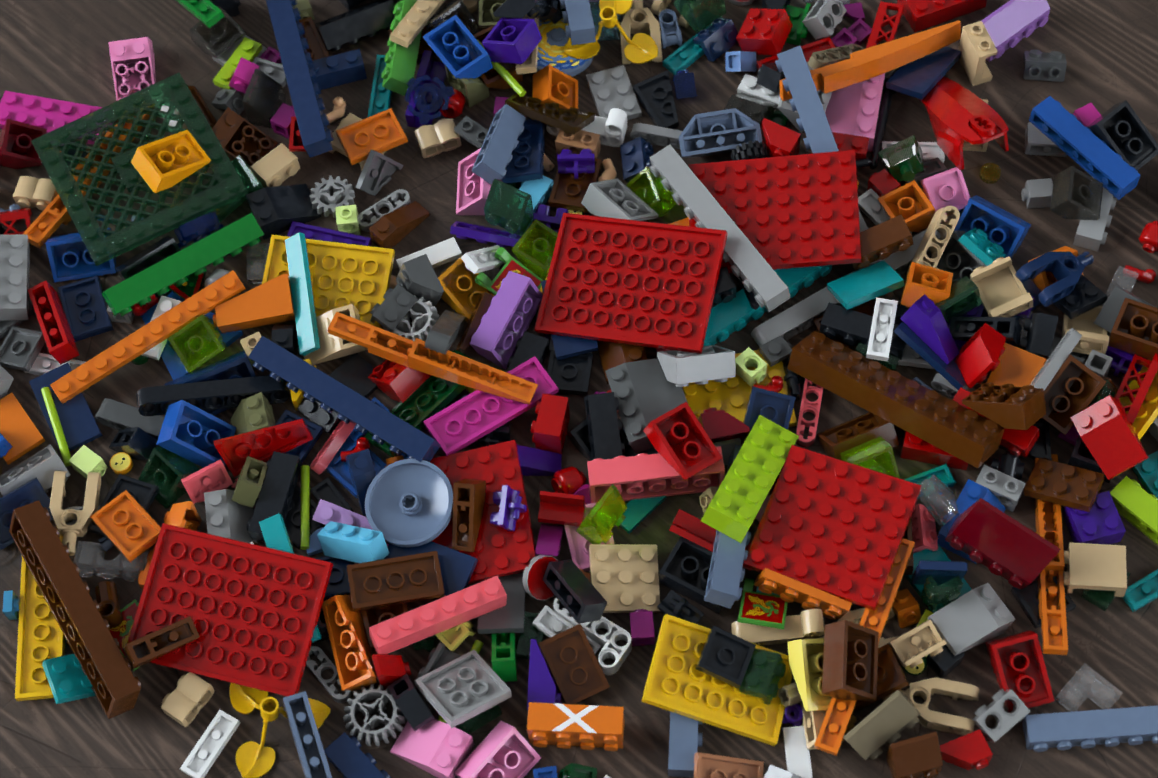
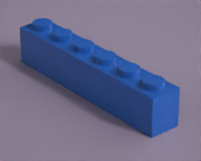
(1084, 147)

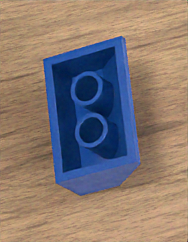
(458, 49)
(997, 223)
(72, 260)
(969, 495)

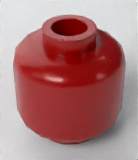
(456, 105)
(1149, 237)
(568, 480)

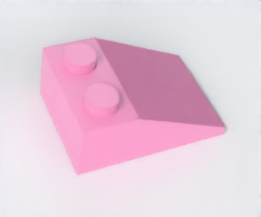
(434, 748)

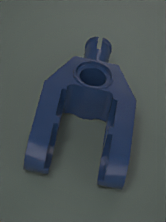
(1065, 269)

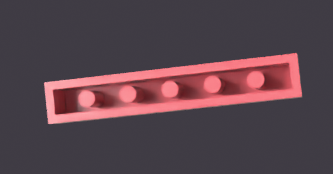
(438, 616)

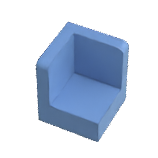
(741, 61)

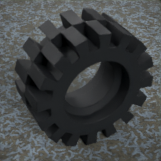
(750, 151)

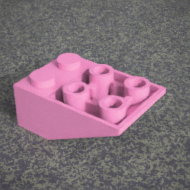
(132, 65)

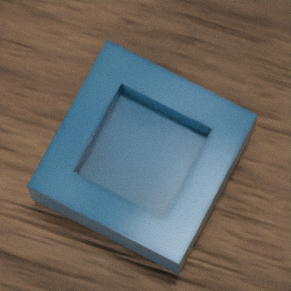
(11, 605)

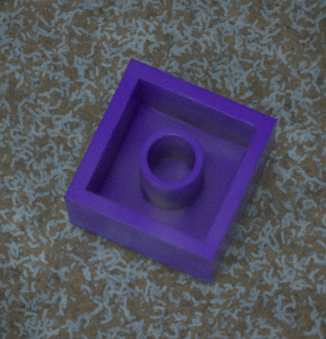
(512, 40)
(1099, 525)

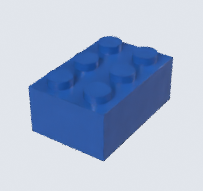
(191, 433)

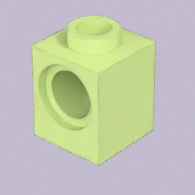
(347, 219)
(750, 359)
(87, 461)

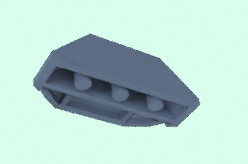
(717, 133)

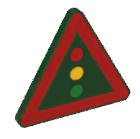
(190, 287)

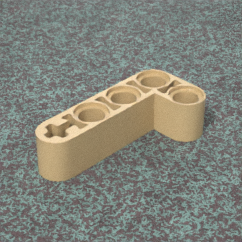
(931, 242)
(797, 627)

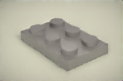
(613, 90)

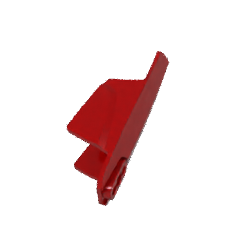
(960, 117)

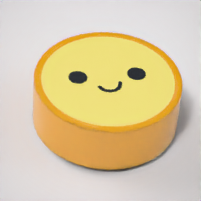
(121, 463)

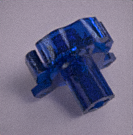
(422, 91)
(197, 229)

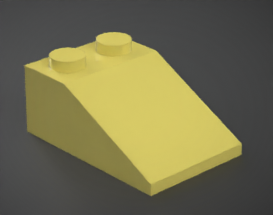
(807, 669)

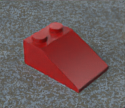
(1109, 437)
(682, 441)
(1021, 667)

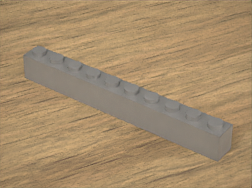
(707, 212)

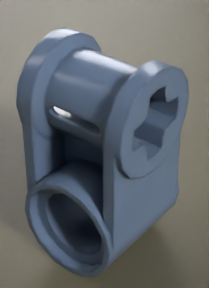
(669, 32)

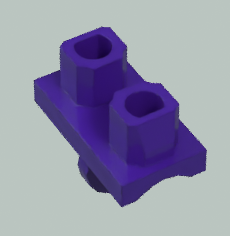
(576, 163)
(542, 215)
(1121, 360)
(509, 508)

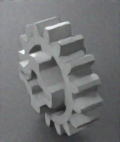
(331, 194)

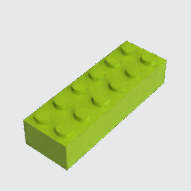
(749, 479)

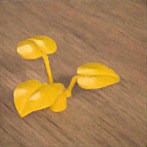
(638, 51)
(256, 759)

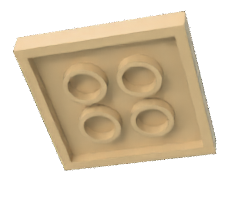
(625, 576)

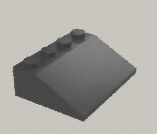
(642, 397)

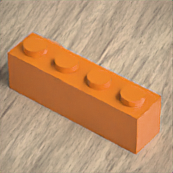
(180, 515)
(349, 643)

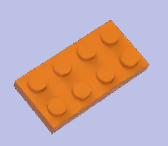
(808, 596)

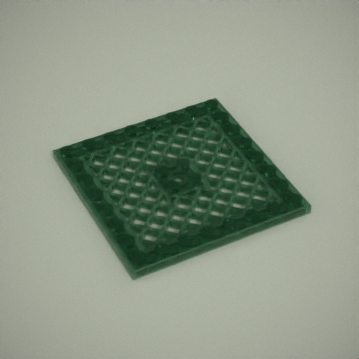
(167, 92)

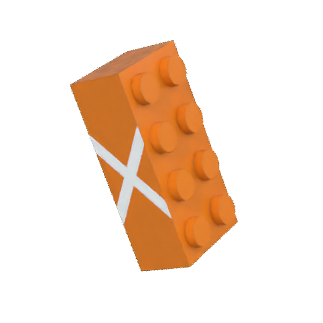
(575, 726)

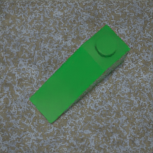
(504, 656)

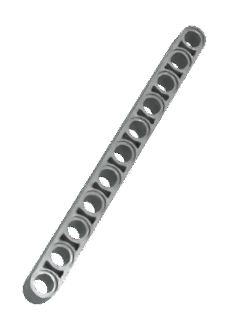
(801, 315)

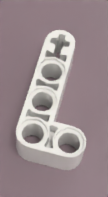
(611, 129)
(607, 641)

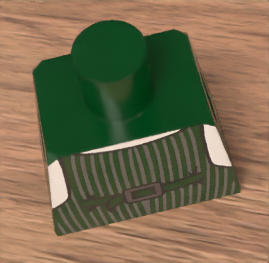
(903, 159)

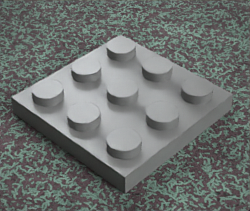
(463, 688)

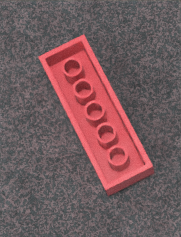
(648, 477)

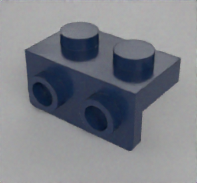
(717, 38)
(635, 157)

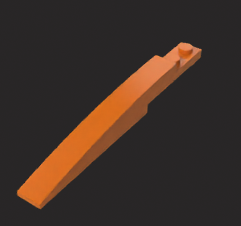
(881, 58)
(56, 212)
(446, 366)
(1052, 602)

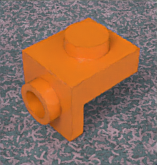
(906, 608)

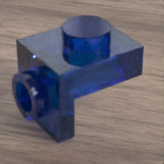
(684, 84)

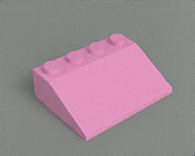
(856, 108)

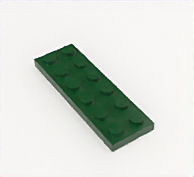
(422, 404)

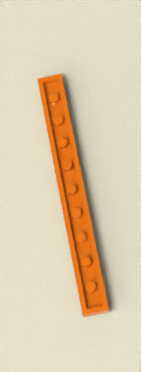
(147, 337)
(841, 711)

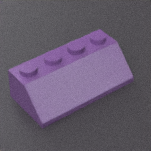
(1014, 22)
(507, 318)

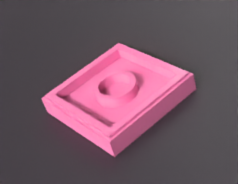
(946, 189)

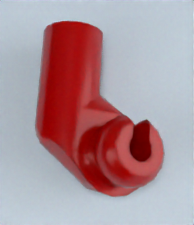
(1144, 276)
(139, 311)
(775, 385)
(362, 444)

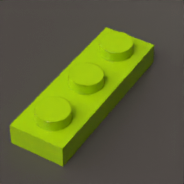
(248, 50)

